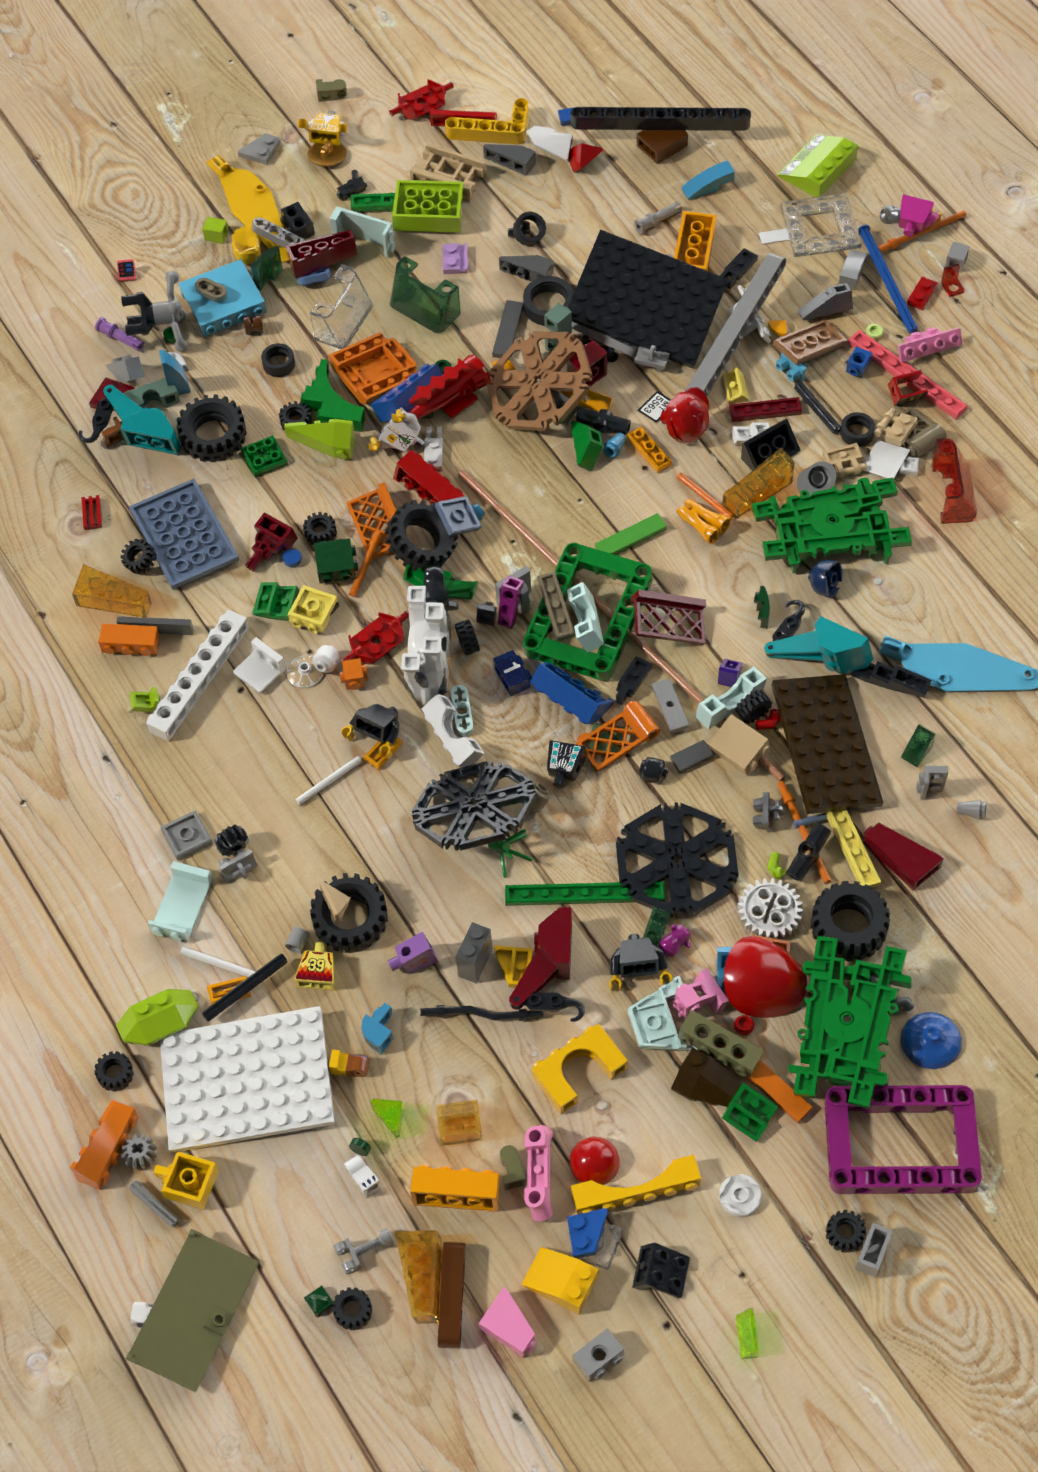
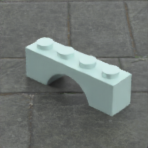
(588, 630)
(715, 709)

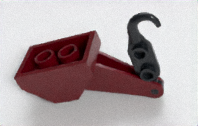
(550, 960)

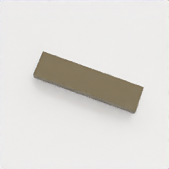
(556, 606)

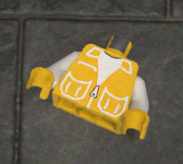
(324, 128)

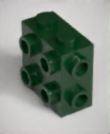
(335, 560)

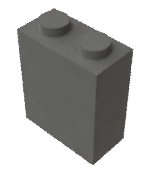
(474, 952)

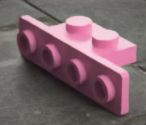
(928, 342)

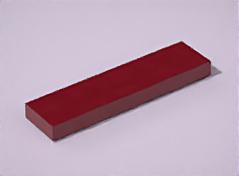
(765, 409)

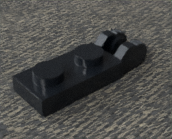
(739, 266)

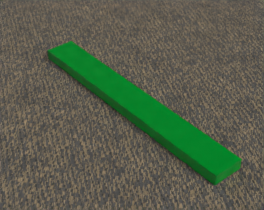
(575, 893)

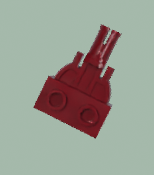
(270, 540)

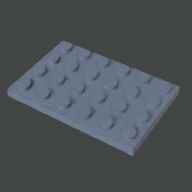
(184, 533)

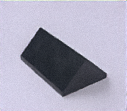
(767, 442)

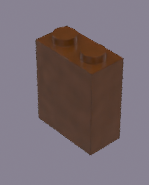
(661, 143)

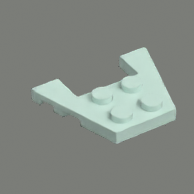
(653, 1020)

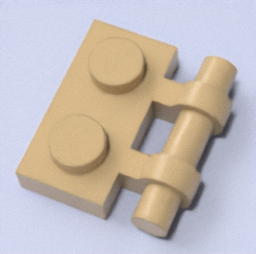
(900, 429)
(843, 456)

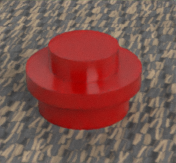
(744, 1025)

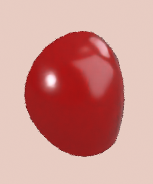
(763, 978)

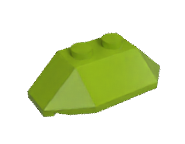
(157, 1017)

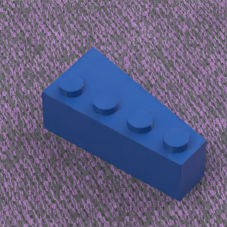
(401, 394)

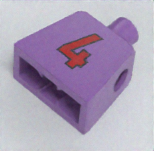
(413, 954)

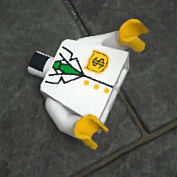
(399, 433)

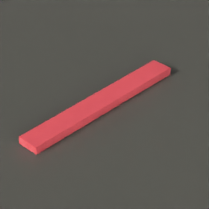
(892, 364)

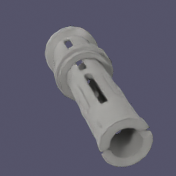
(652, 219)

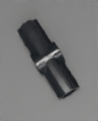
(603, 420)
(802, 862)

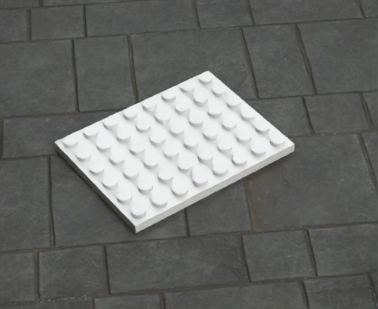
(246, 1079)

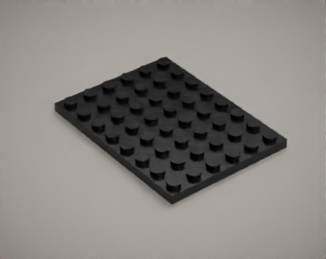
(646, 298)

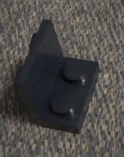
(661, 1270)

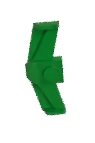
(455, 588)

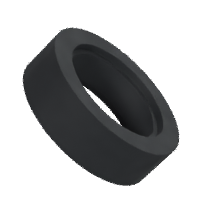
(541, 285)

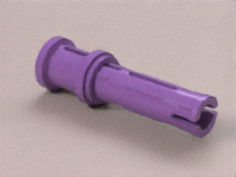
(113, 331)

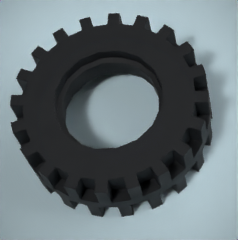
(210, 410)
(424, 517)
(357, 890)

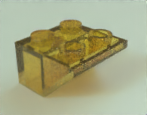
(459, 1122)

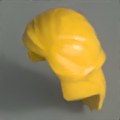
(245, 245)

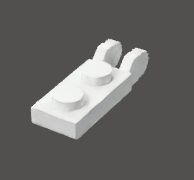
(434, 448)

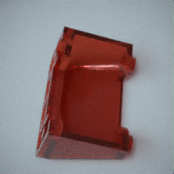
(960, 497)

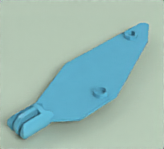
(961, 666)

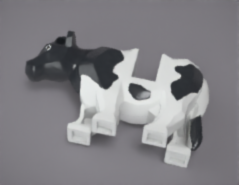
(429, 637)

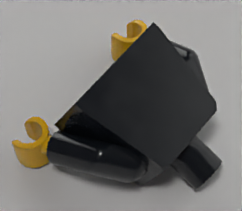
(377, 723)
(637, 958)

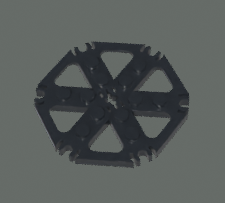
(485, 810)
(690, 858)

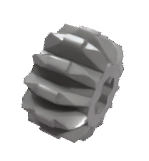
(144, 1145)

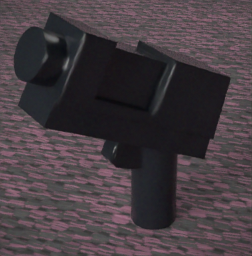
(353, 186)

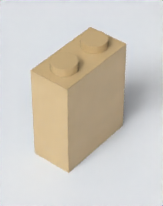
(739, 744)

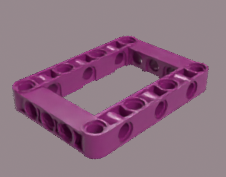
(904, 1178)

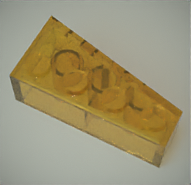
(760, 484)
(107, 593)
(421, 1270)

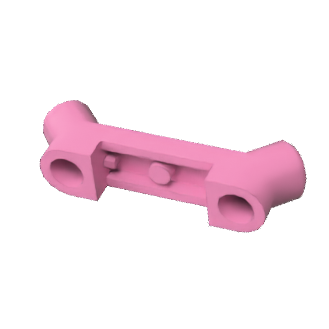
(538, 1172)

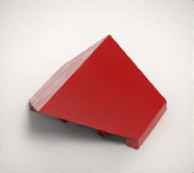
(582, 154)

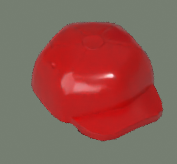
(687, 415)

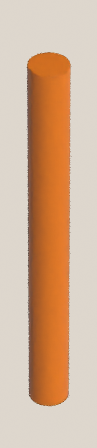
(695, 488)
(366, 562)

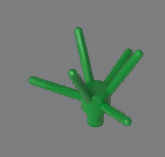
(503, 847)

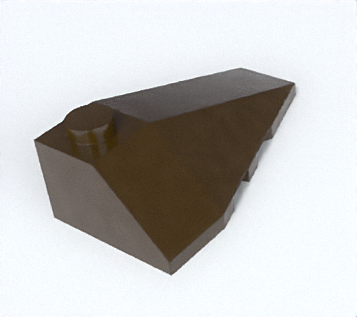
(706, 1080)

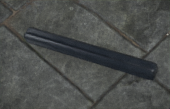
(244, 987)

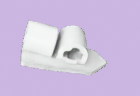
(551, 141)

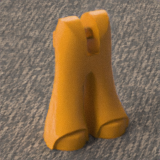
(704, 521)

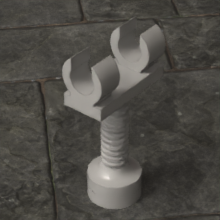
(343, 1246)

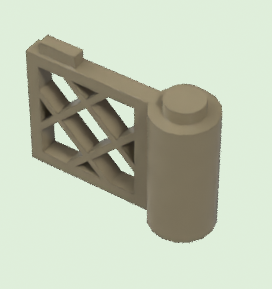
(923, 438)

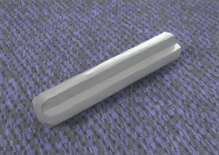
(154, 1203)

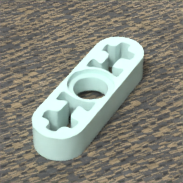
(461, 717)

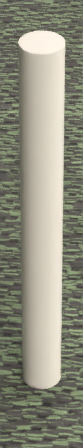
(328, 780)
(216, 962)

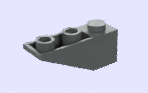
(527, 267)
(832, 300)

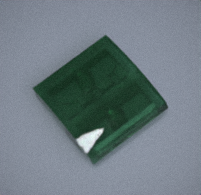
(266, 267)

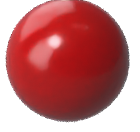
(594, 1160)

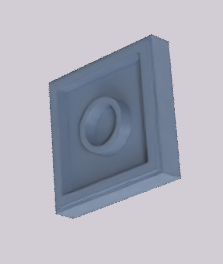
(457, 516)

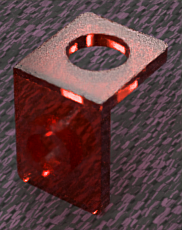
(950, 277)

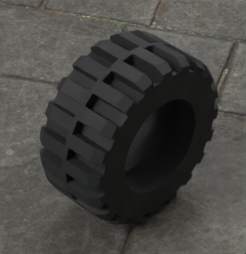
(859, 899)

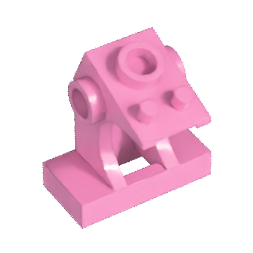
(687, 998)

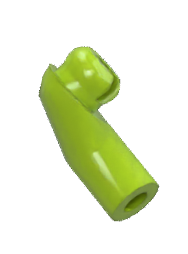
(773, 867)

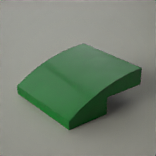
(274, 600)
(749, 1112)

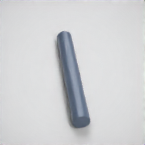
(811, 820)

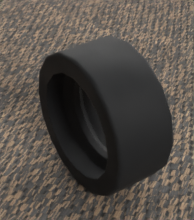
(536, 218)
(274, 350)
(857, 418)

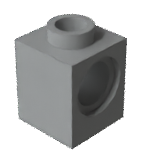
(957, 254)

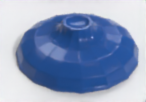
(931, 1040)

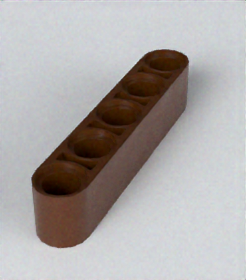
(451, 1295)

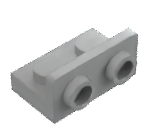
(932, 779)

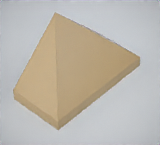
(335, 900)

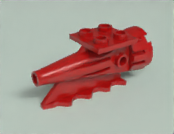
(452, 390)

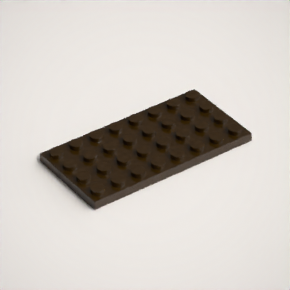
(826, 744)

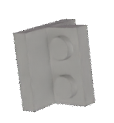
(523, 574)

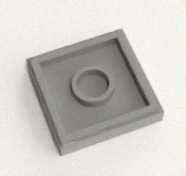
(186, 835)

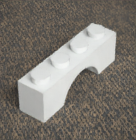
(440, 715)

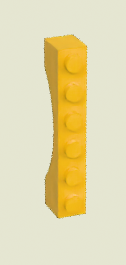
(679, 1175)

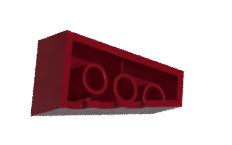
(320, 252)

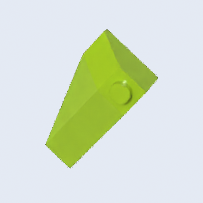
(332, 438)

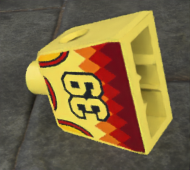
(316, 969)

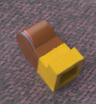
(348, 1064)

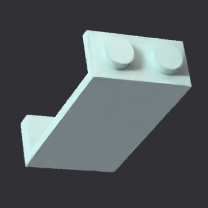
(364, 228)
(181, 902)

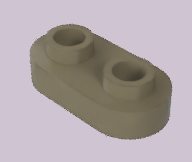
(210, 289)

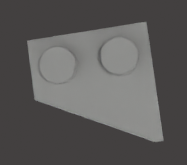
(260, 149)

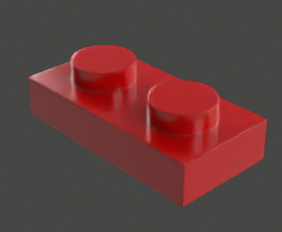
(922, 293)

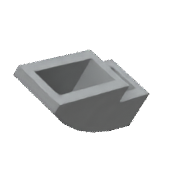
(852, 268)

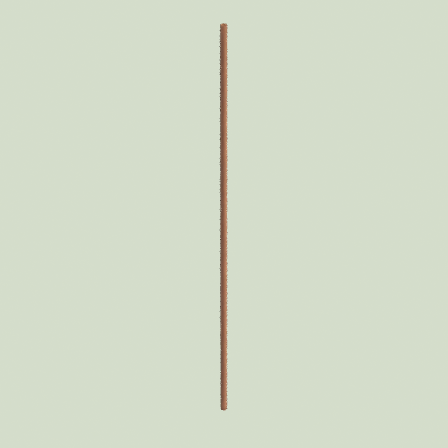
(601, 606)

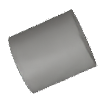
(297, 940)

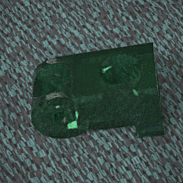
(657, 925)

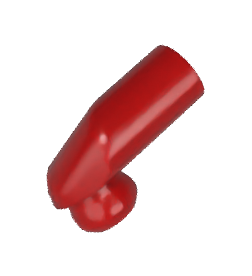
(771, 721)

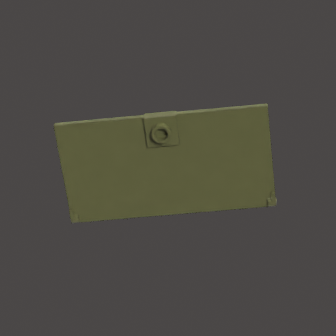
(192, 1310)

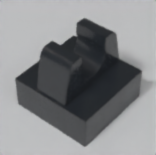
(486, 613)

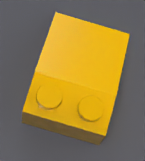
(561, 1279)

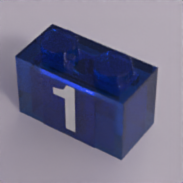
(512, 673)

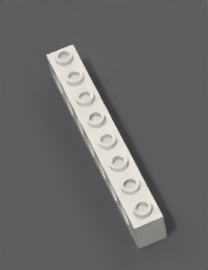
(187, 698)

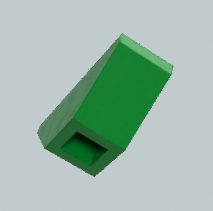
(586, 444)

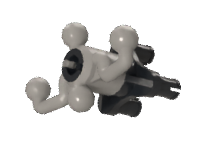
(156, 313)

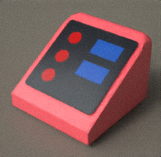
(126, 270)

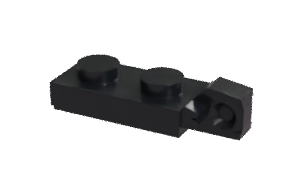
(632, 679)

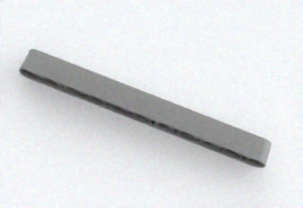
(738, 323)

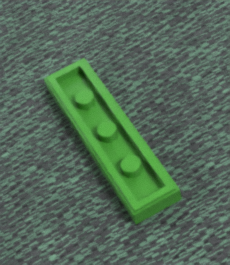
(632, 535)

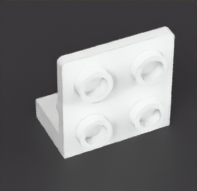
(260, 667)

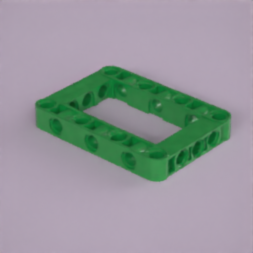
(621, 625)

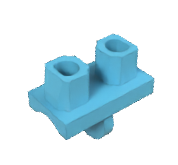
(795, 371)

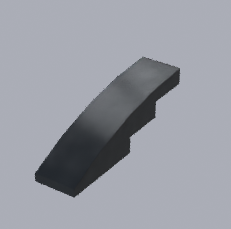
(895, 678)

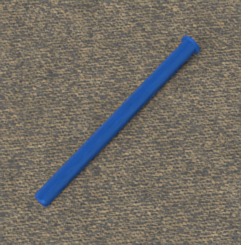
(887, 278)

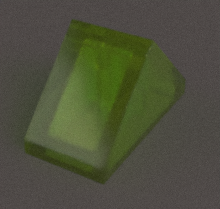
(390, 1114)

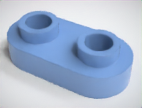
(318, 276)

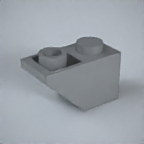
(126, 368)

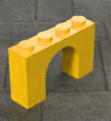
(592, 1044)

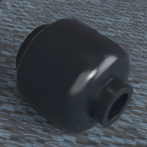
(653, 770)

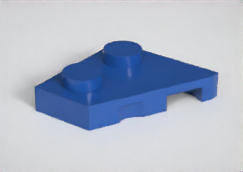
(586, 1232)

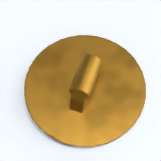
(327, 154)

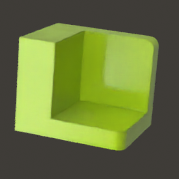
(215, 230)

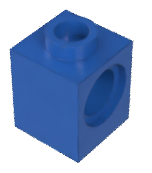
(858, 362)

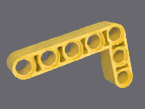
(491, 130)

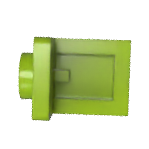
(144, 700)

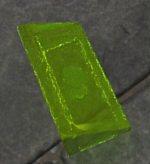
(747, 1334)

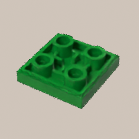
(264, 456)

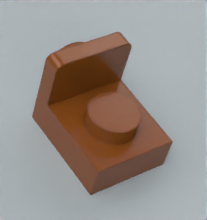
(113, 434)

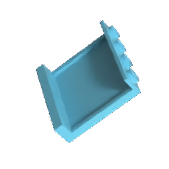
(241, 301)

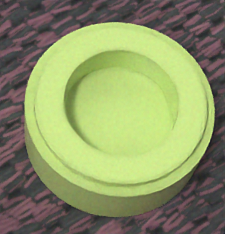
(874, 331)

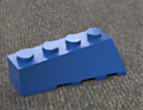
(570, 693)

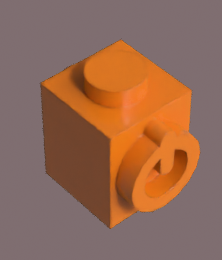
(354, 674)

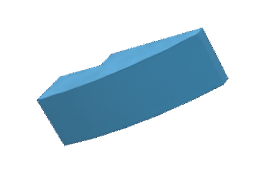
(709, 180)
(174, 373)

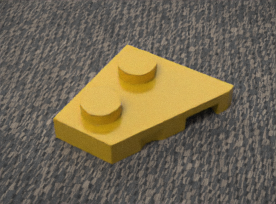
(513, 962)

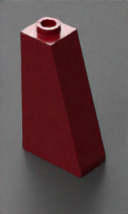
(902, 855)

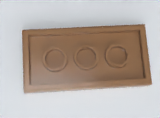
(810, 342)

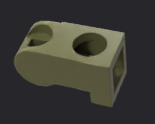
(331, 90)
(511, 1161)

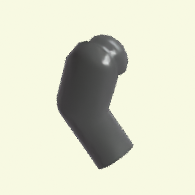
(904, 1002)

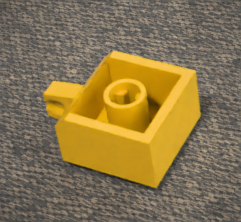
(184, 1169)

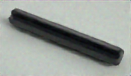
(817, 407)

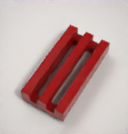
(91, 500)

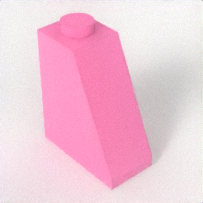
(508, 1325)

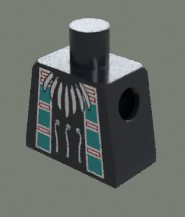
(565, 761)

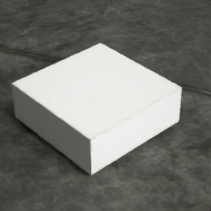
(909, 466)

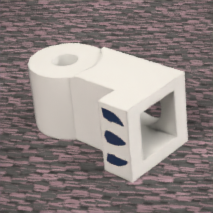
(362, 1175)

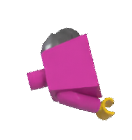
(912, 215)

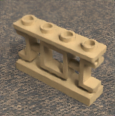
(452, 160)

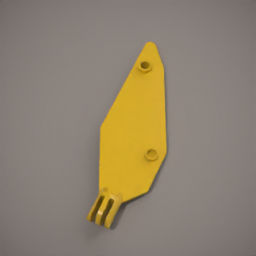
(247, 198)

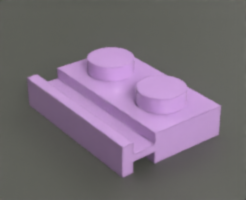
(455, 258)

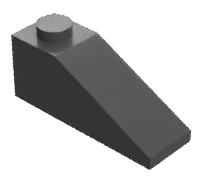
(511, 156)

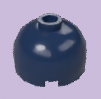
(825, 577)

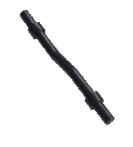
(441, 1011)

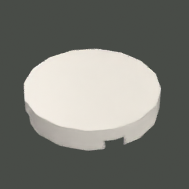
(740, 1195)

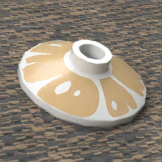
(303, 678)

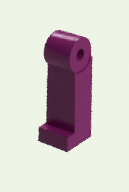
(509, 601)

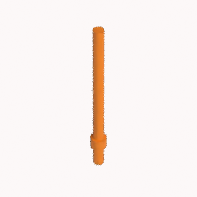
(893, 243)
(788, 800)

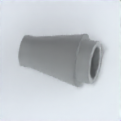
(972, 808)

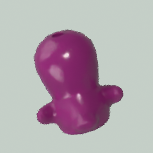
(673, 941)

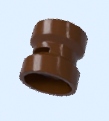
(257, 324)

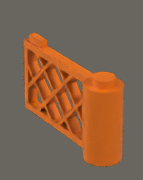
(636, 719)

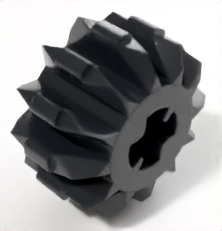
(231, 840)

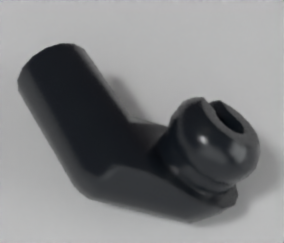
(525, 228)

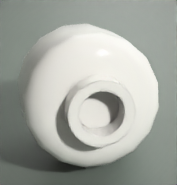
(326, 659)

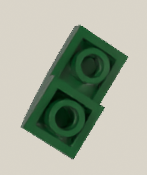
(763, 606)

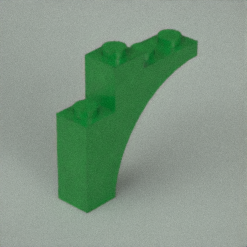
(327, 403)

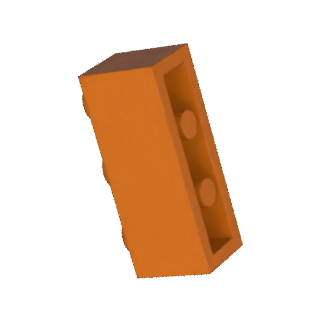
(129, 639)

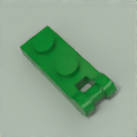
(372, 202)

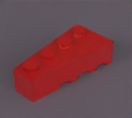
(424, 479)

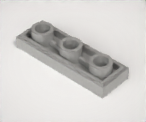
(670, 705)

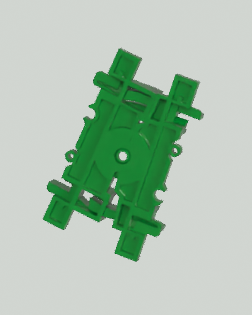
(805, 525)
(858, 1040)

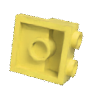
(312, 609)

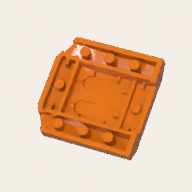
(372, 366)

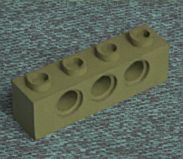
(715, 1034)

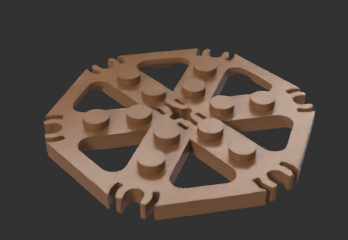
(540, 392)

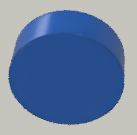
(292, 558)

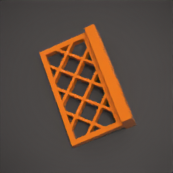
(387, 506)

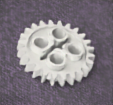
(751, 903)

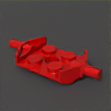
(432, 94)
(386, 628)

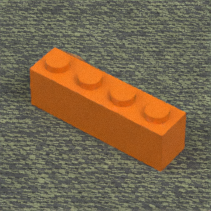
(105, 1145)

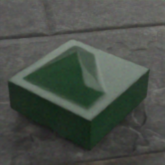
(318, 1301)

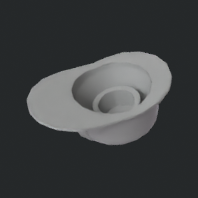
(817, 477)

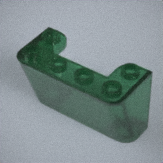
(421, 303)

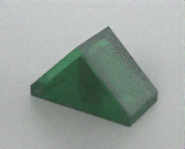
(919, 745)

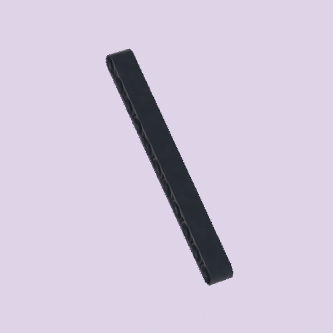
(660, 118)

